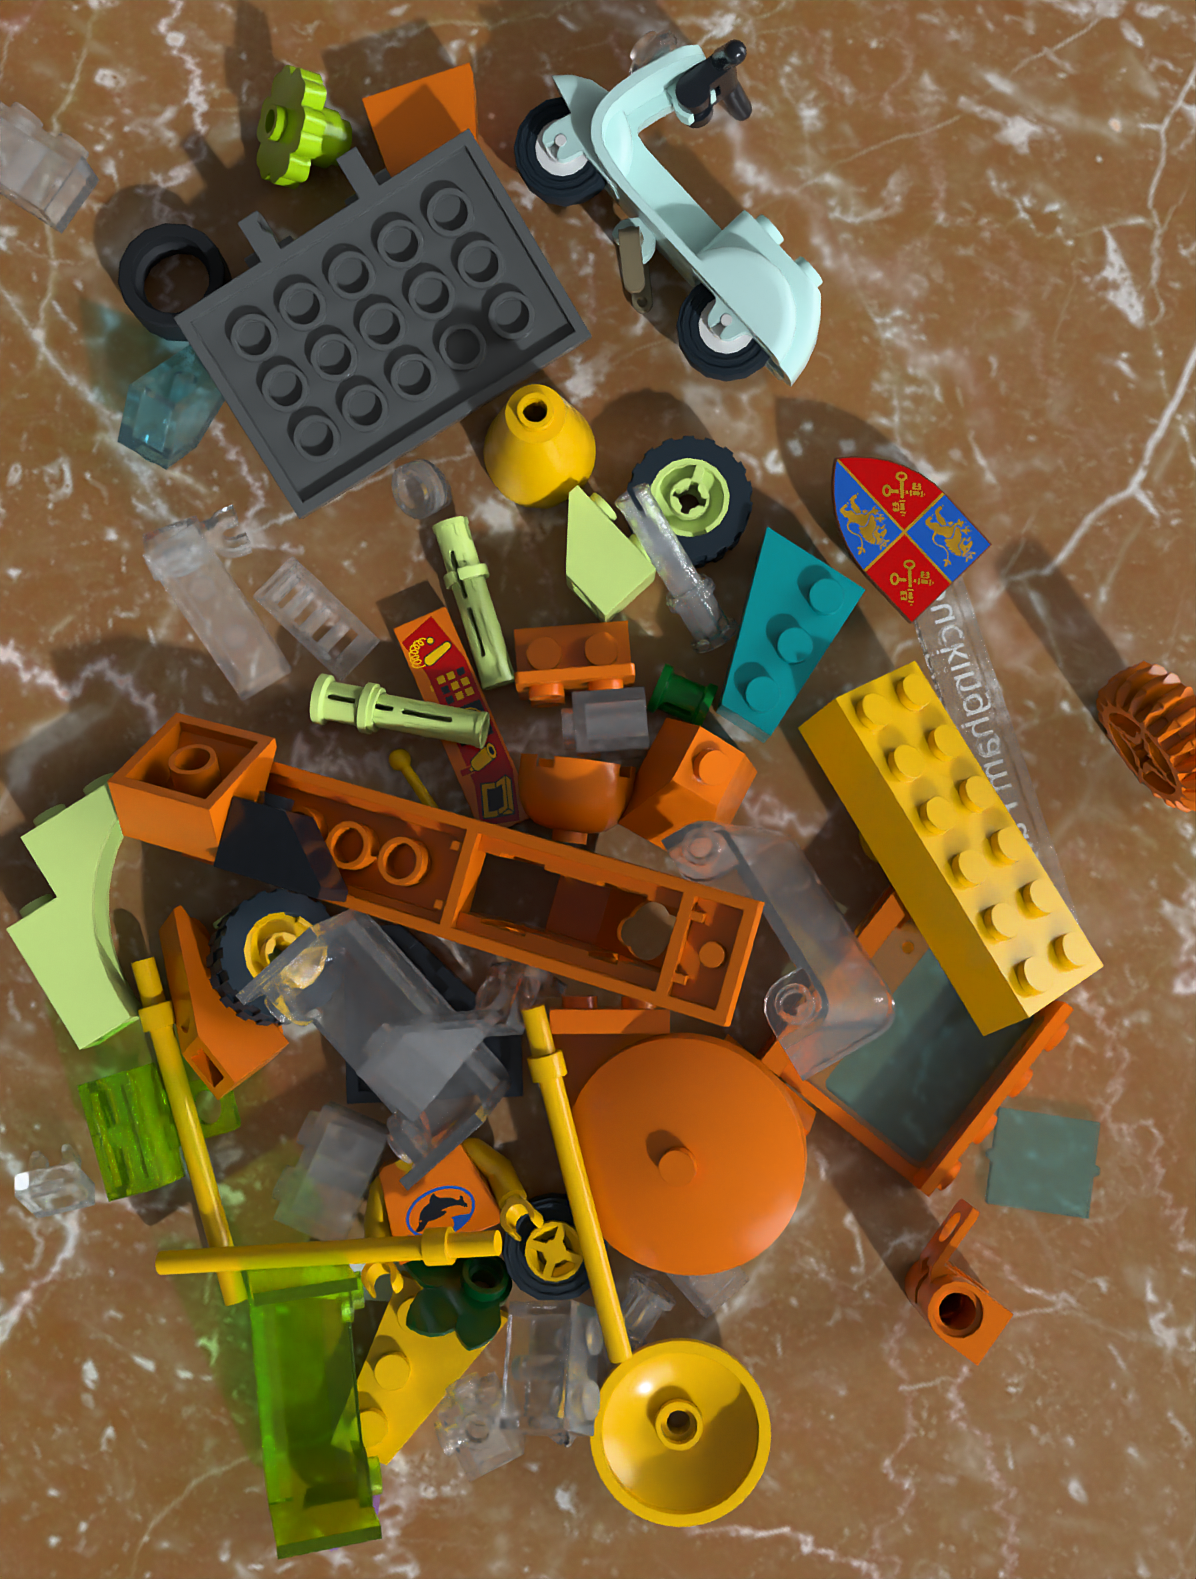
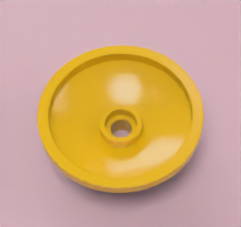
(689, 1470)

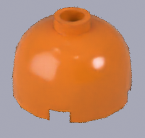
(574, 794)

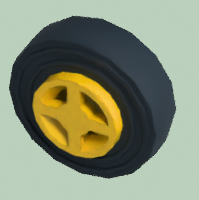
(547, 1267)

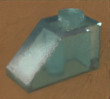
(170, 409)

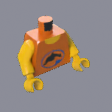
(465, 1191)

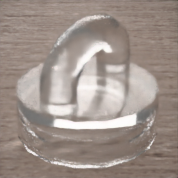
(420, 488)

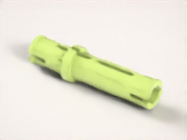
(467, 580)

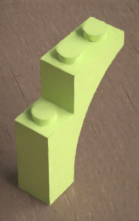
(70, 935)

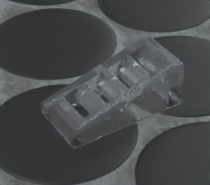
(282, 583)

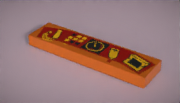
(448, 679)

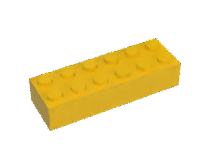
(950, 848)

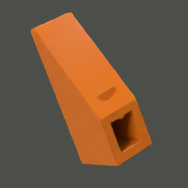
(210, 1036)

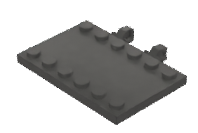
(381, 321)

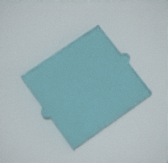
(1042, 1162)

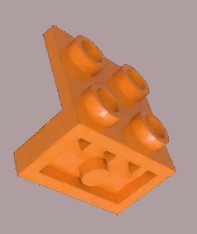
(570, 660)

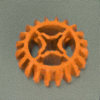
(1153, 730)

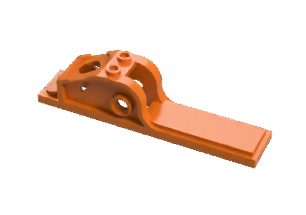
(425, 865)

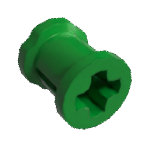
(681, 697)

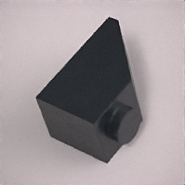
(279, 848)

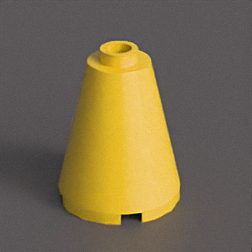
(539, 448)

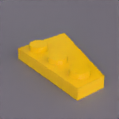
(405, 1375)

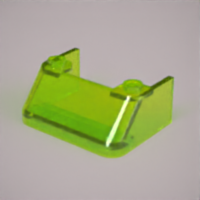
(309, 1408)

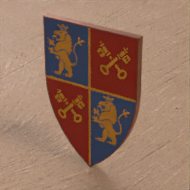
(901, 531)

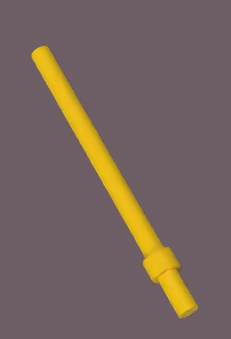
(159, 1018)
(547, 1069)
(435, 1247)

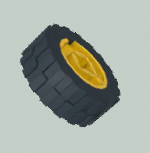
(247, 938)

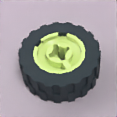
(709, 475)

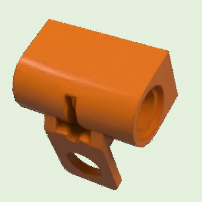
(969, 1316)

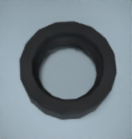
(148, 251)

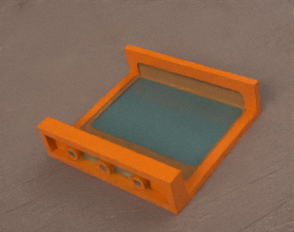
(932, 1075)

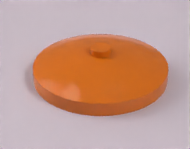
(690, 1153)

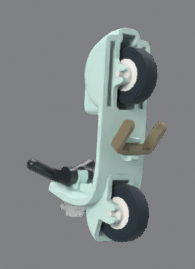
(747, 293)

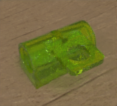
(137, 1131)

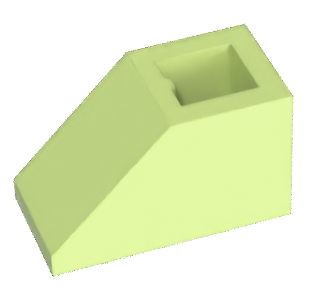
(601, 562)

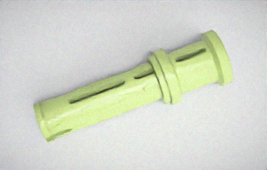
(374, 709)

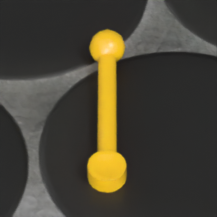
(400, 760)

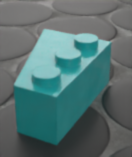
(783, 632)

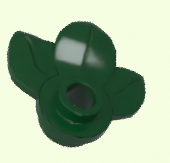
(455, 1303)

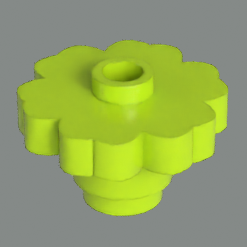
(298, 129)

